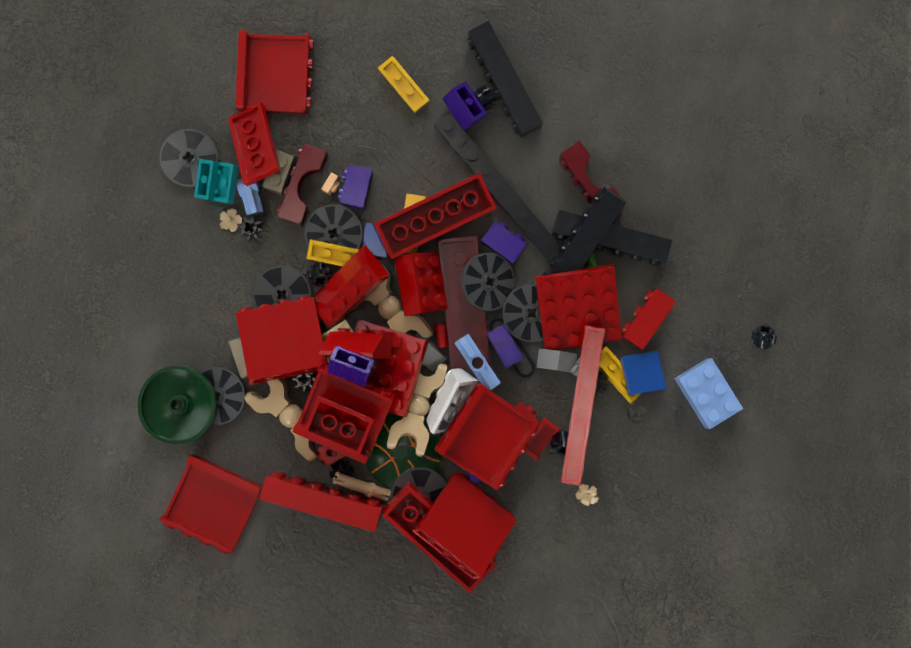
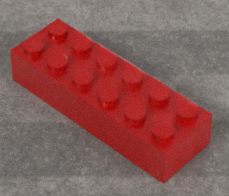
(434, 216)
(321, 501)
(406, 511)

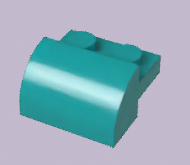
(216, 181)

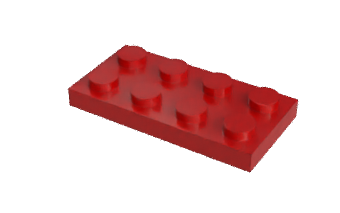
(253, 144)

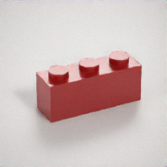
(647, 318)

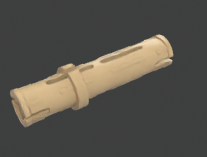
(369, 489)

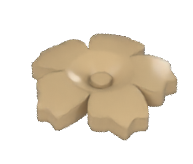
(230, 220)
(587, 495)

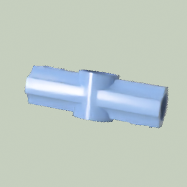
(469, 352)

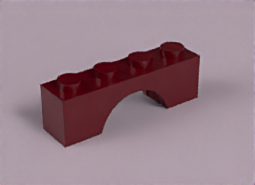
(575, 160)
(310, 161)

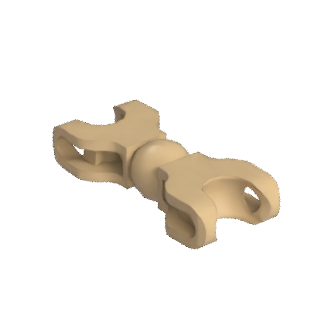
(391, 309)
(280, 405)
(413, 423)

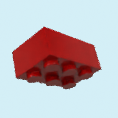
(421, 283)

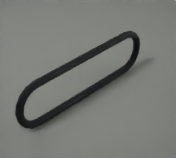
(523, 349)

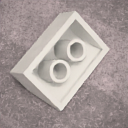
(449, 399)

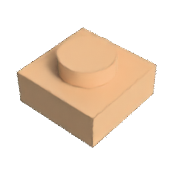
(331, 184)

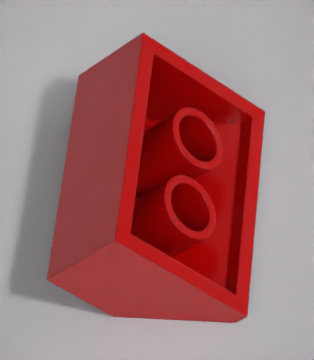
(363, 343)
(338, 426)

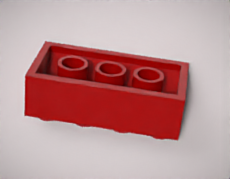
(349, 287)

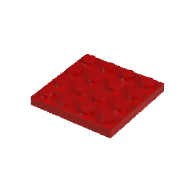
(578, 300)
(400, 371)

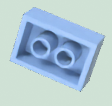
(708, 393)

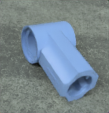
(250, 198)

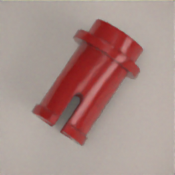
(441, 335)

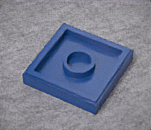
(643, 373)

